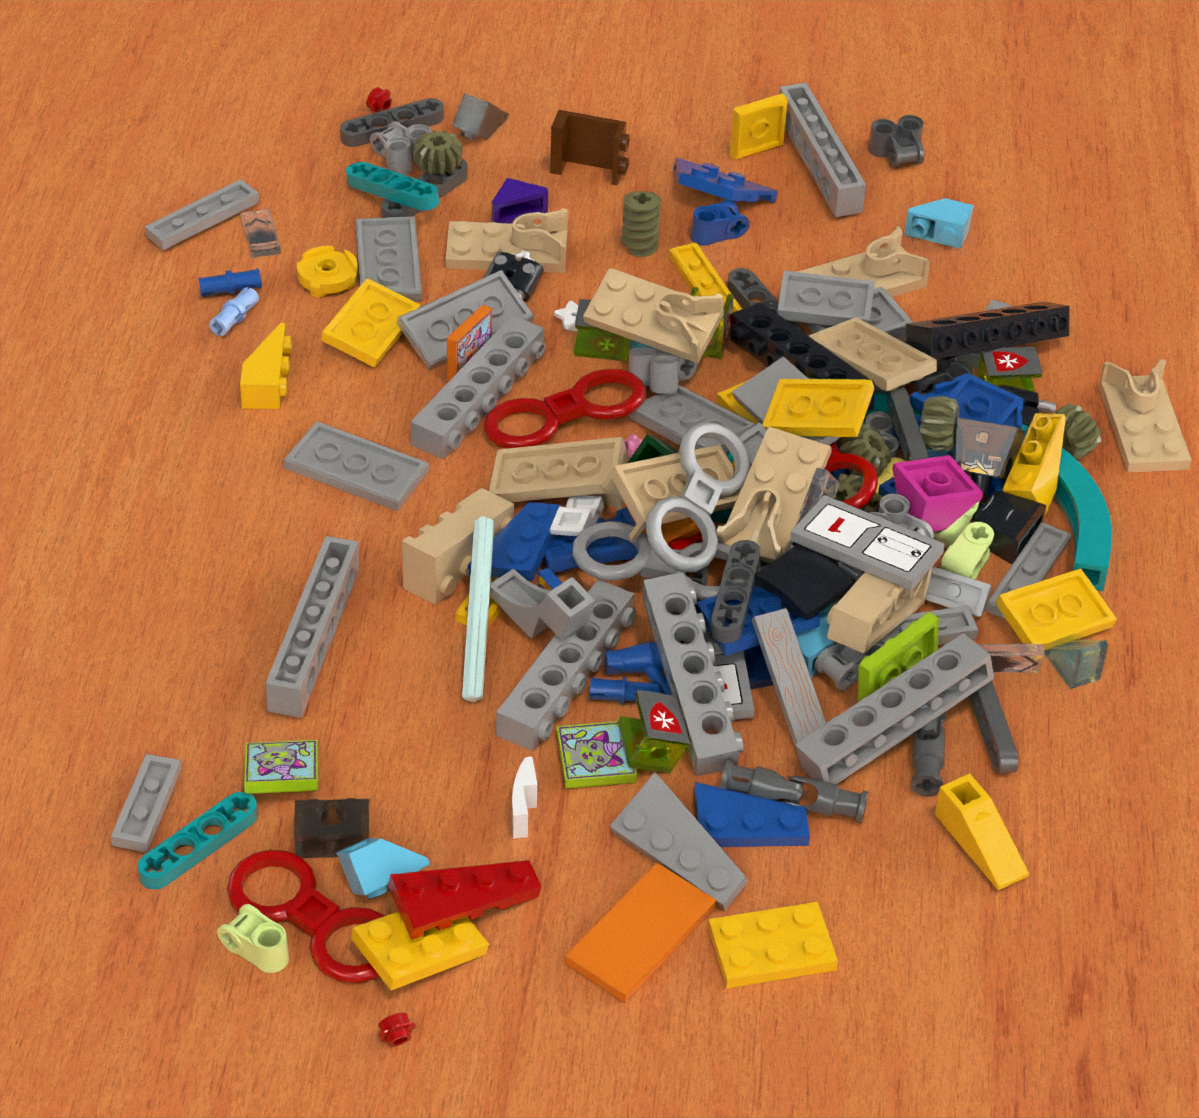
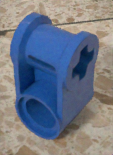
(715, 221)

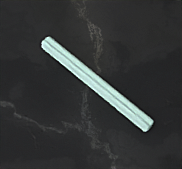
(478, 610)

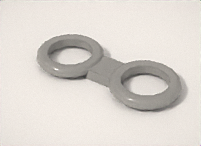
(697, 497)
(644, 562)

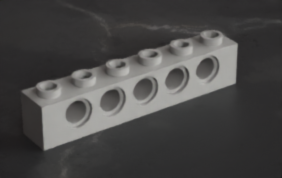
(823, 152)
(477, 387)
(312, 627)
(564, 668)
(895, 710)
(706, 750)

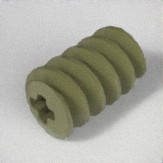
(641, 223)

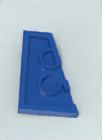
(523, 541)
(603, 550)
(748, 820)

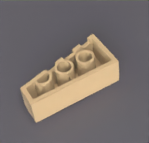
(442, 552)
(873, 610)

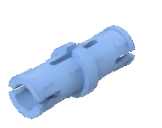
(234, 311)

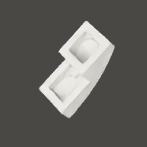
(577, 515)
(523, 797)

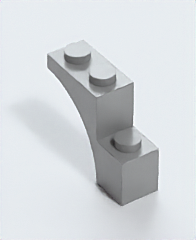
(536, 609)

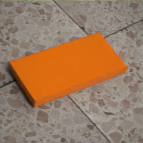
(640, 932)

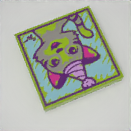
(593, 755)
(281, 766)

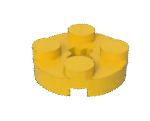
(341, 273)

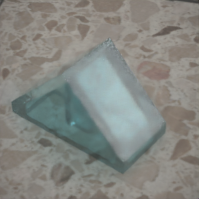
(1079, 661)

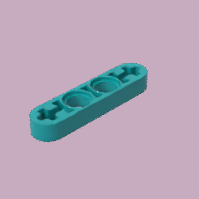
(392, 186)
(195, 837)

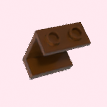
(589, 142)

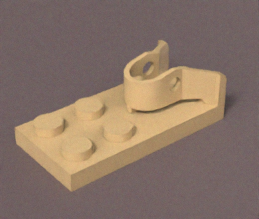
(476, 243)
(887, 266)
(655, 314)
(876, 353)
(1143, 420)
(557, 470)
(654, 479)
(774, 492)

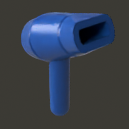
(638, 659)

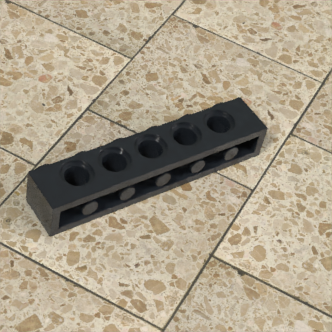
(989, 329)
(772, 337)

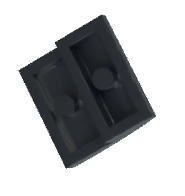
(804, 581)

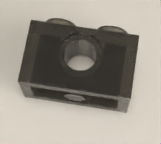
(329, 826)

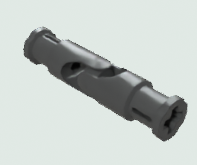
(928, 757)
(772, 786)

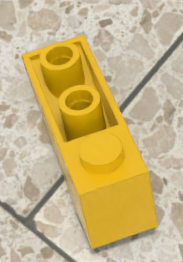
(264, 370)
(1038, 460)
(980, 831)

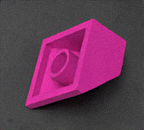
(936, 490)

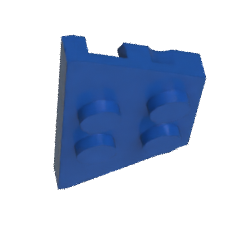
(727, 186)
(977, 400)

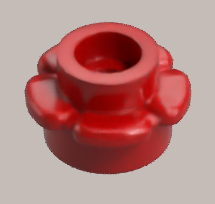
(379, 100)
(396, 1029)

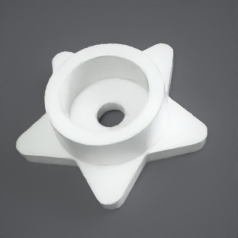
(568, 316)

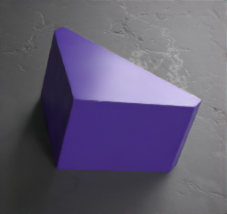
(518, 199)

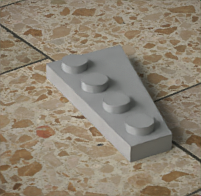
(671, 836)

